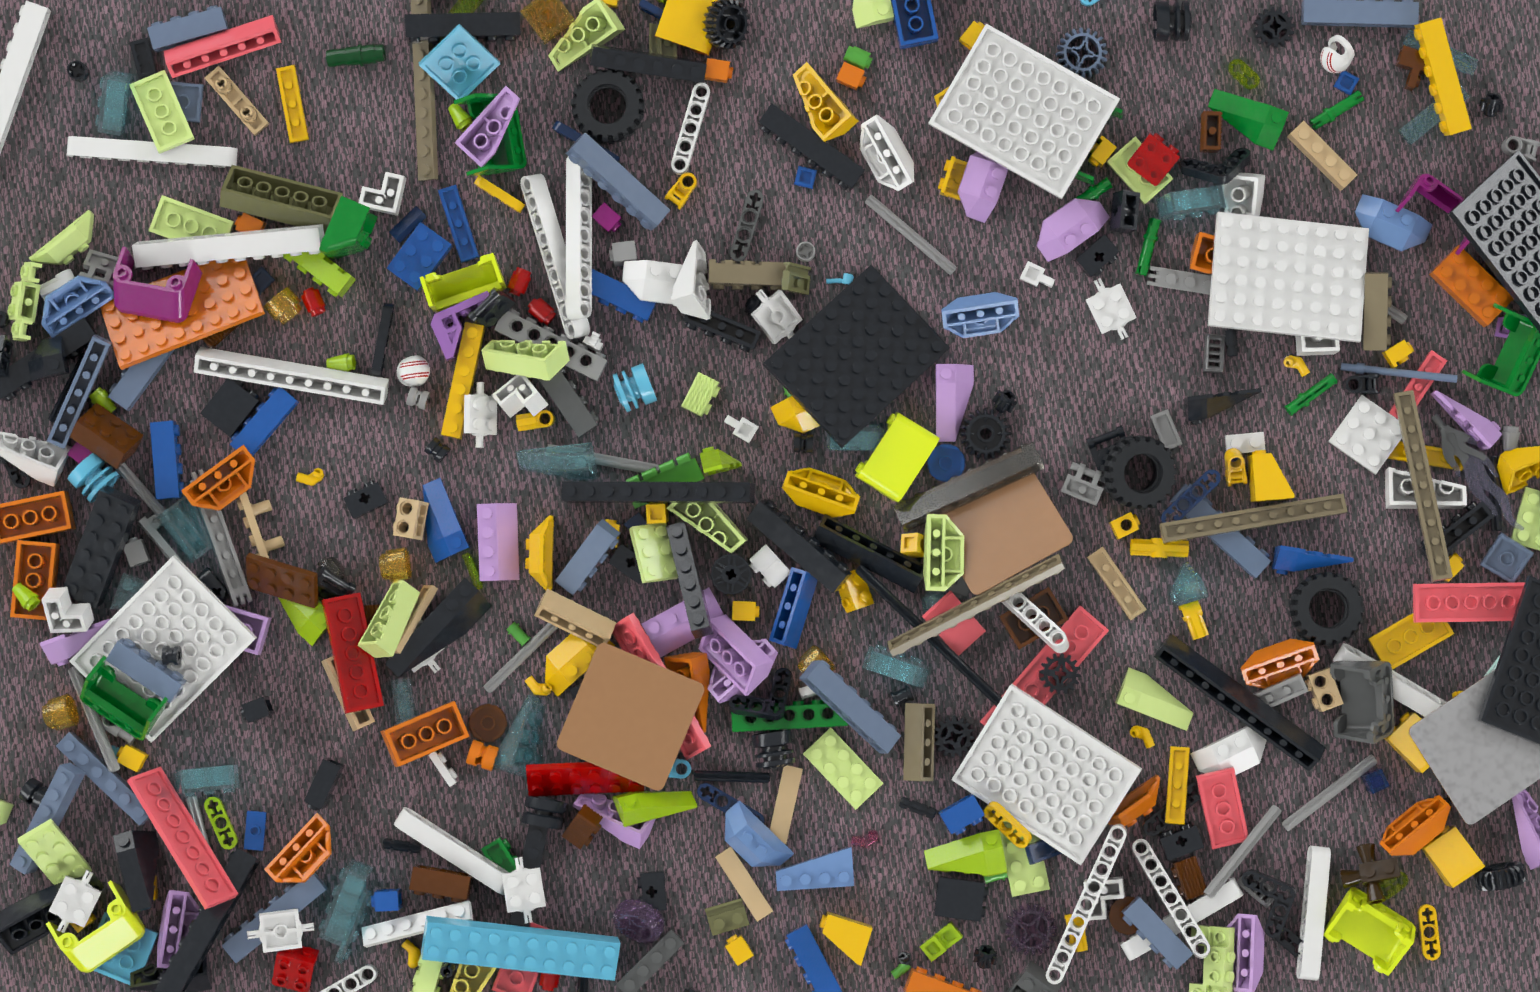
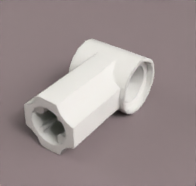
(53, 284)

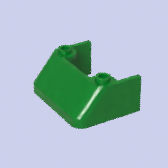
(511, 151)
(348, 230)
(1516, 358)
(120, 703)

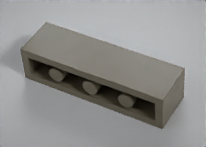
(1376, 310)
(919, 742)

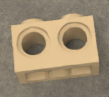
(415, 519)
(1329, 687)

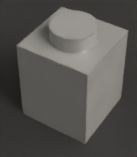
(623, 252)
(136, 552)

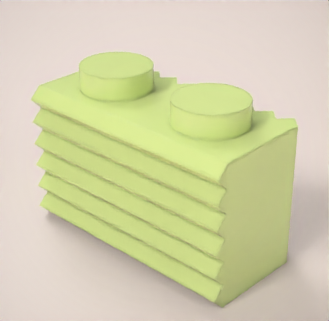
(700, 395)

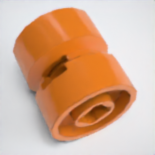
(482, 755)

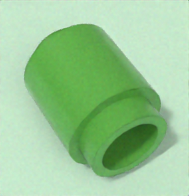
(858, 57)

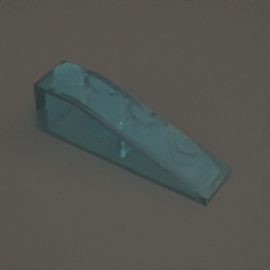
(564, 461)
(1187, 586)
(521, 741)

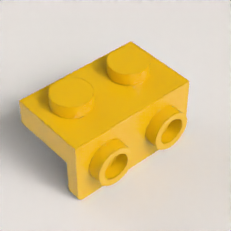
(955, 170)
(855, 593)

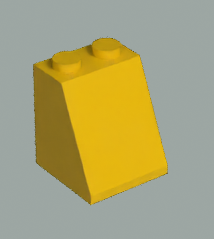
(1266, 478)
(1404, 745)
(1452, 857)
(847, 935)

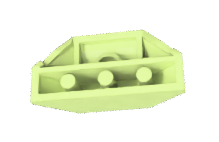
(67, 243)
(942, 553)

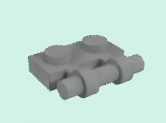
(100, 263)
(1081, 489)

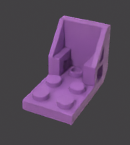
(450, 337)

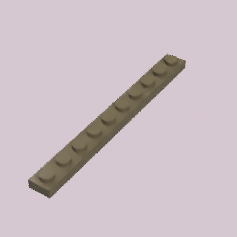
(424, 105)
(1422, 486)
(1253, 518)
(975, 605)

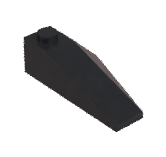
(1204, 406)
(137, 859)
(148, 977)

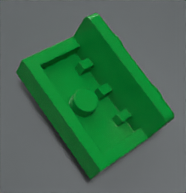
(499, 853)

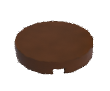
(494, 719)
(1116, 915)

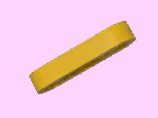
(499, 193)
(1008, 832)
(1432, 917)

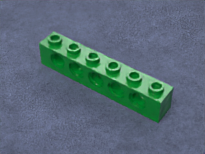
(740, 724)

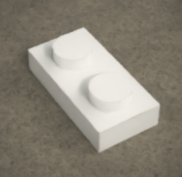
(1246, 442)
(439, 761)

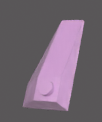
(486, 132)
(952, 393)
(1472, 423)
(67, 646)
(1528, 827)
(633, 835)

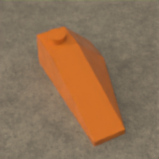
(1202, 253)
(696, 667)

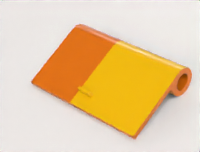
(683, 24)

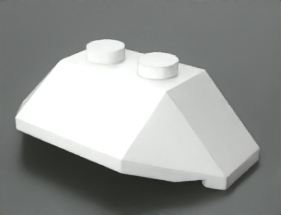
(886, 154)
(651, 279)
(1237, 750)

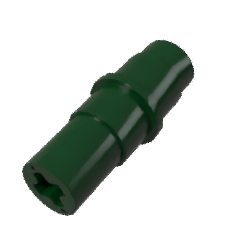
(356, 55)

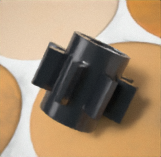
(1491, 105)
(1004, 401)
(985, 956)

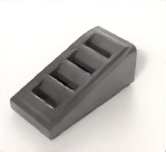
(1214, 369)
(1268, 901)

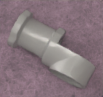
(118, 732)

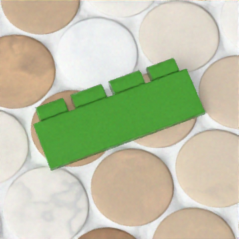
(685, 471)

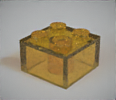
(547, 18)

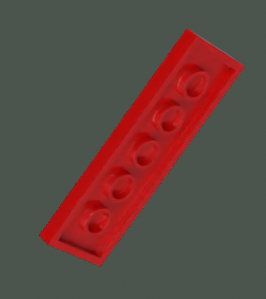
(353, 665)
(575, 779)

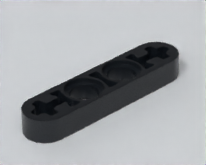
(382, 339)
(1195, 797)

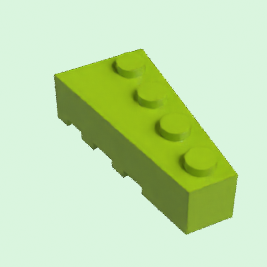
(323, 272)

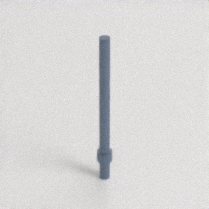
(1361, 368)

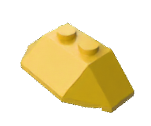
(793, 416)
(821, 492)
(541, 553)
(568, 662)

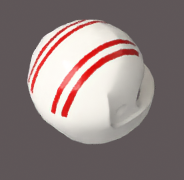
(1333, 61)
(413, 371)

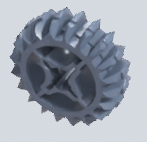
(1090, 55)

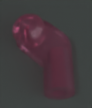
(865, 841)

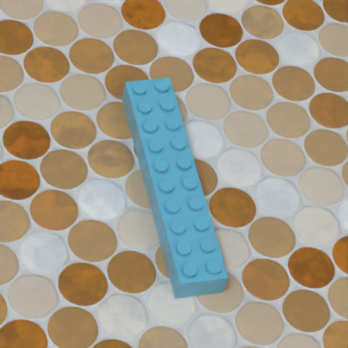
(520, 948)

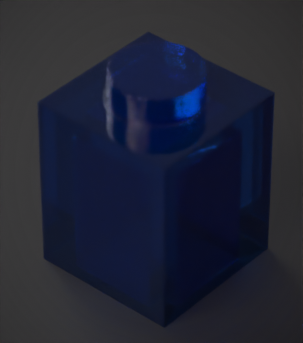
(1375, 781)

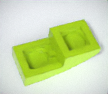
(941, 941)

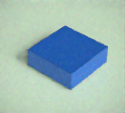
(1346, 82)
(805, 177)

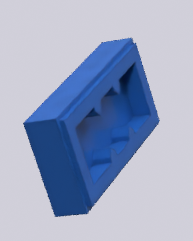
(255, 830)

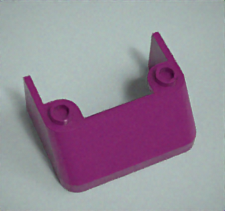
(1437, 194)
(152, 301)

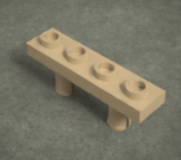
(237, 100)
(263, 547)

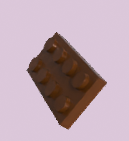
(282, 580)

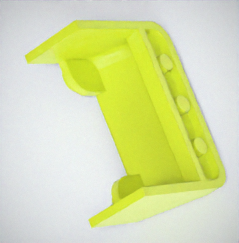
(462, 284)
(105, 941)

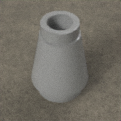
(1510, 437)

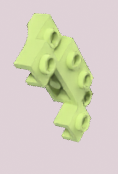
(24, 301)
(1219, 964)

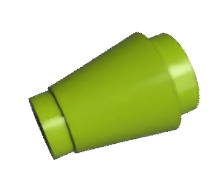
(460, 117)
(342, 362)
(101, 397)
(26, 597)

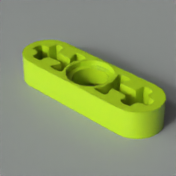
(219, 807)

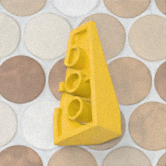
(825, 109)

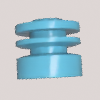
(634, 387)
(90, 473)

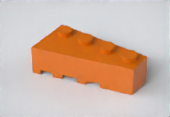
(922, 982)

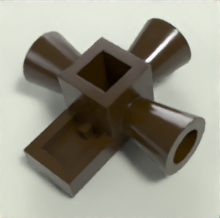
(1371, 873)

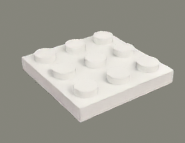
(1367, 434)

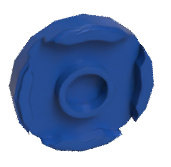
(940, 467)

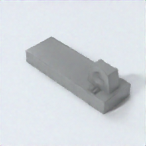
(150, 527)
(1283, 690)

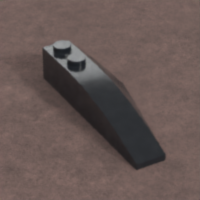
(442, 627)
(27, 919)

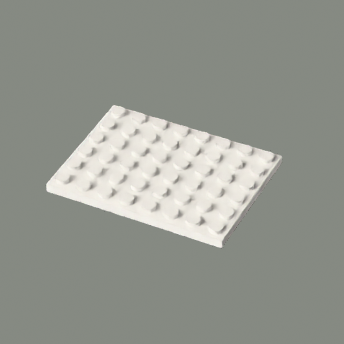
(1024, 111)
(1288, 277)
(172, 612)
(1047, 773)

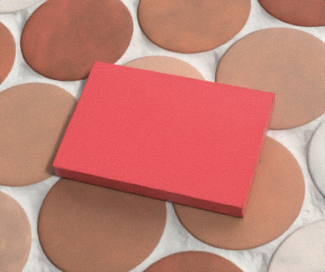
(963, 634)

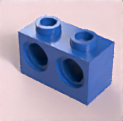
(387, 900)

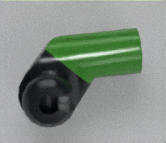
(903, 965)

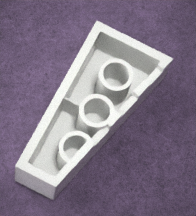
(1400, 492)

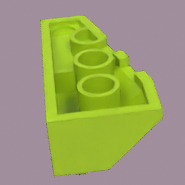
(717, 461)
(308, 621)
(650, 805)
(973, 854)

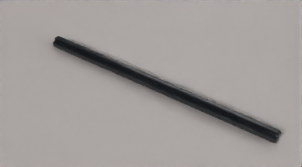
(936, 642)

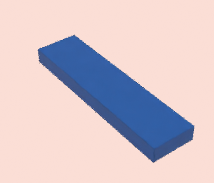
(458, 223)

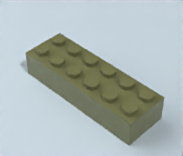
(278, 198)

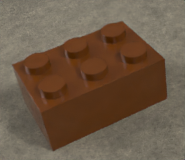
(106, 435)
(1019, 631)
(440, 883)

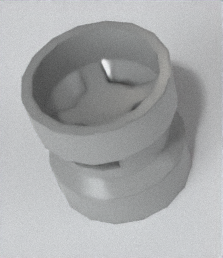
(806, 249)
(413, 397)

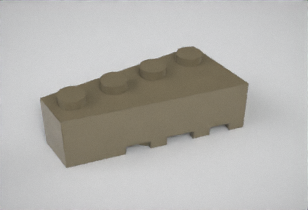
(746, 274)

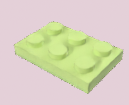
(1130, 177)
(1529, 518)
(653, 552)

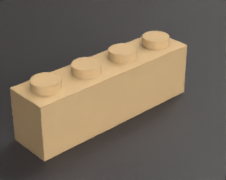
(1321, 155)
(574, 618)
(356, 719)

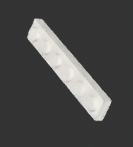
(412, 924)

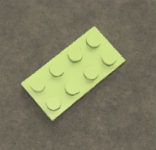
(161, 111)
(180, 220)
(843, 768)
(53, 852)
(1022, 876)

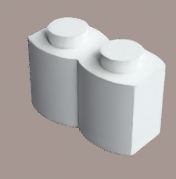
(770, 566)

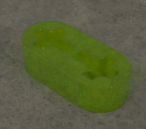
(1246, 71)
(1396, 888)

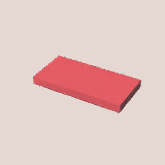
(1222, 808)
(516, 980)

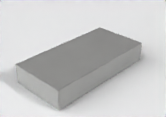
(1166, 429)

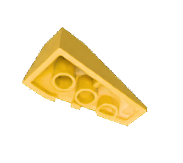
(1517, 467)

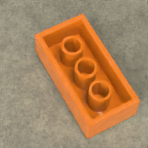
(1471, 286)
(36, 517)
(37, 570)
(424, 733)

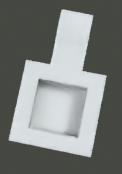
(1034, 274)
(593, 342)
(743, 429)

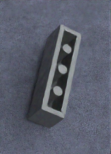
(570, 403)
(650, 962)

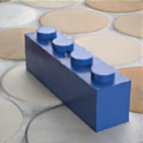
(619, 295)
(265, 421)
(166, 459)
(793, 608)
(812, 960)

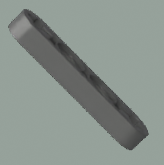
(744, 225)

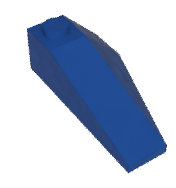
(443, 528)
(1293, 559)

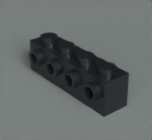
(725, 328)
(1463, 525)

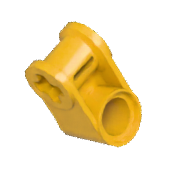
(681, 191)
(1234, 471)

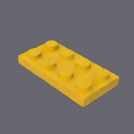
(1408, 639)

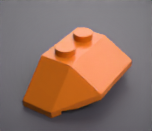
(222, 482)
(1279, 662)
(1137, 803)
(1416, 827)
(303, 853)

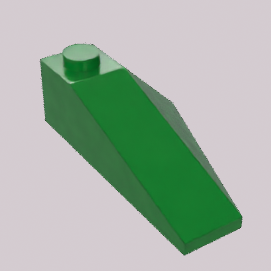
(1252, 118)

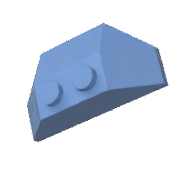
(1389, 227)
(73, 302)
(980, 314)
(753, 839)

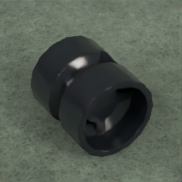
(33, 792)

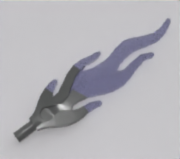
(1475, 474)

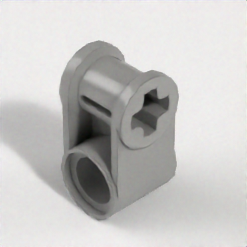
(1526, 146)

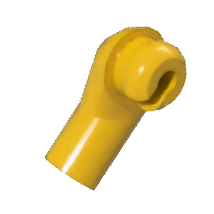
(1297, 363)
(311, 479)
(538, 688)
(1142, 733)
(413, 953)

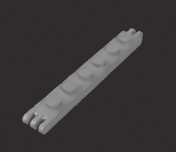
(1180, 280)
(224, 552)

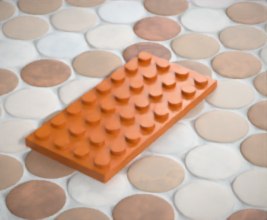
(222, 300)

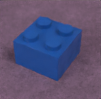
(961, 814)

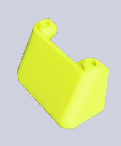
(897, 457)
(1371, 930)

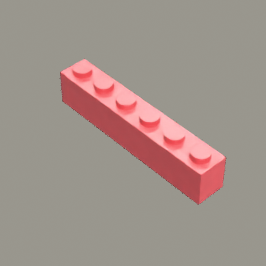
(222, 46)

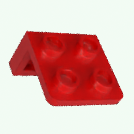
(1154, 159)
(295, 968)

